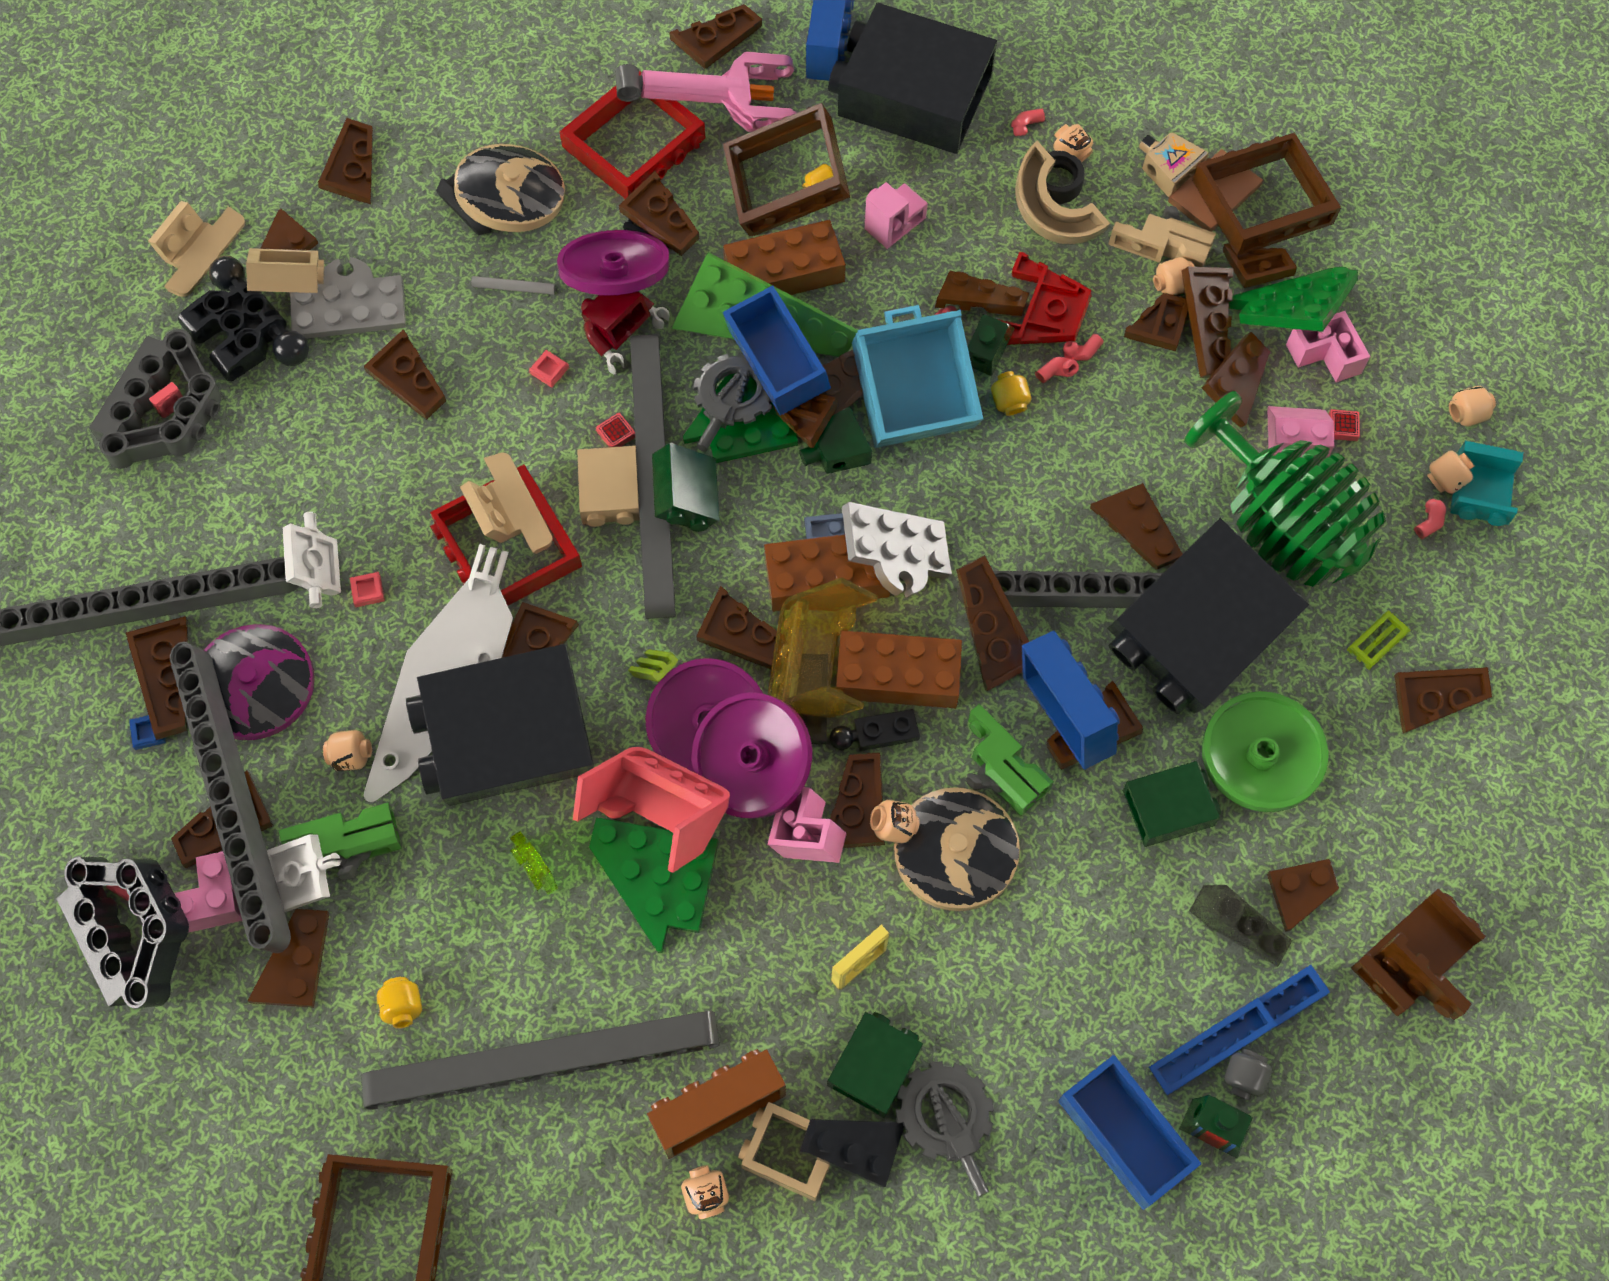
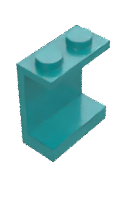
(1491, 489)

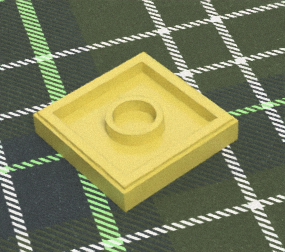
(860, 957)

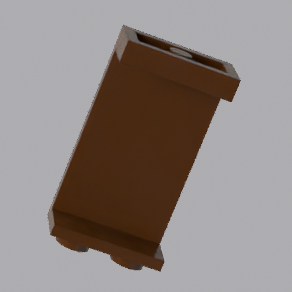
(1436, 931)

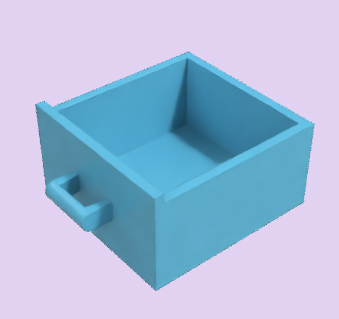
(916, 377)

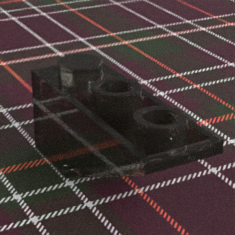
(1238, 921)

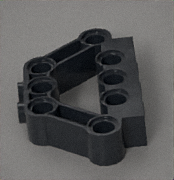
(121, 972)

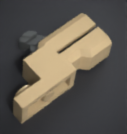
(1164, 238)

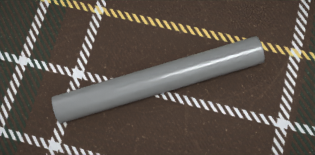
(513, 285)

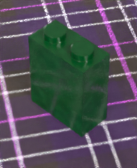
(685, 487)
(1171, 803)
(875, 1063)

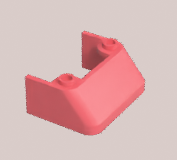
(659, 792)

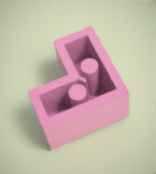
(893, 213)
(1336, 345)
(802, 832)
(214, 900)

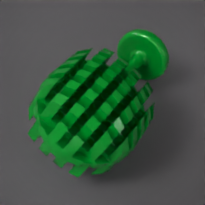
(1296, 501)

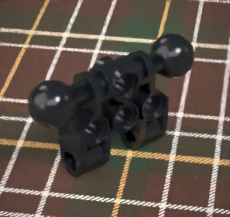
(239, 308)

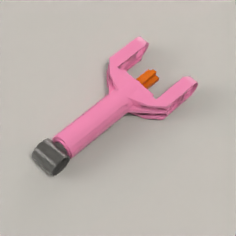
(729, 89)

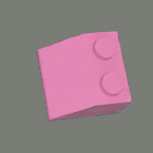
(1296, 424)

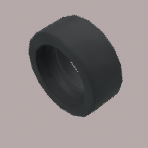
(1074, 166)

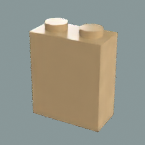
(608, 485)

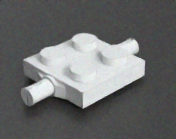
(311, 560)
(301, 871)

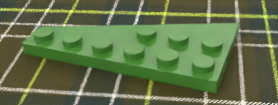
(725, 285)

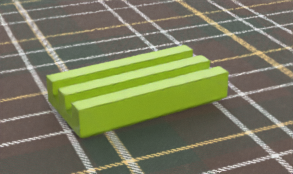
(1362, 655)
(656, 660)

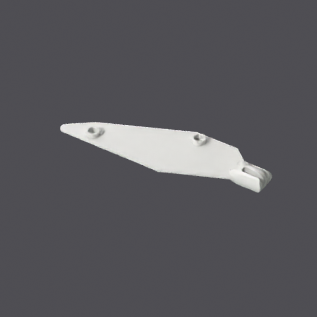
(463, 634)

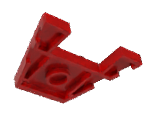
(1055, 306)

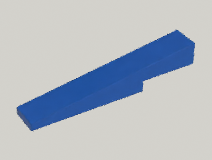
(1239, 1030)

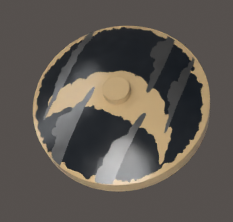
(509, 187)
(961, 850)

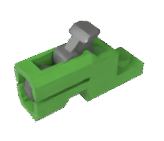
(1002, 767)
(352, 840)

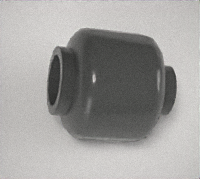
(1248, 1074)

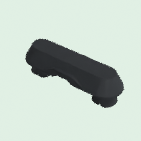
(446, 192)

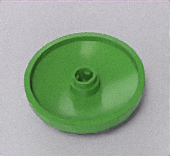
(1265, 751)

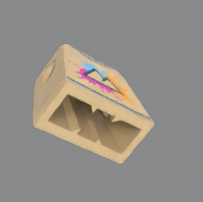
(1171, 161)

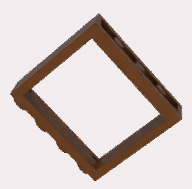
(800, 202)
(1242, 241)
(325, 1205)

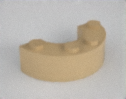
(1043, 213)

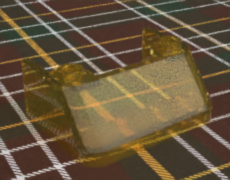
(808, 645)

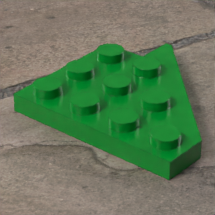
(1299, 302)
(742, 439)
(638, 864)

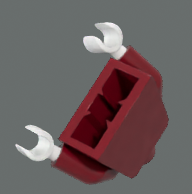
(615, 318)

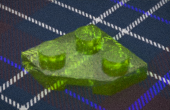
(535, 867)

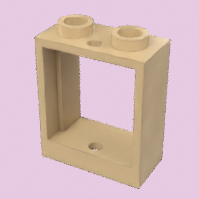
(284, 270)
(751, 1148)

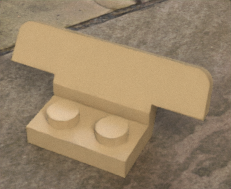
(193, 244)
(506, 506)

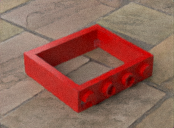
(606, 108)
(460, 509)

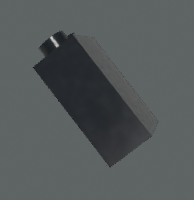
(913, 77)
(1205, 619)
(500, 726)

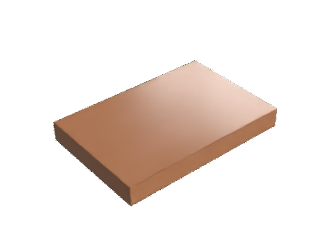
(1234, 188)

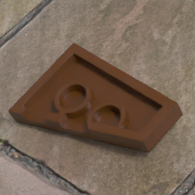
(350, 163)
(1438, 693)
(1127, 729)
(201, 836)
(1414, 969)
(294, 974)

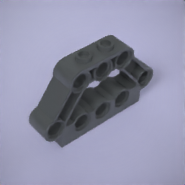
(138, 379)

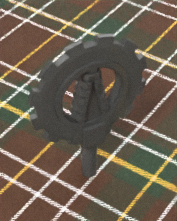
(728, 405)
(955, 1136)

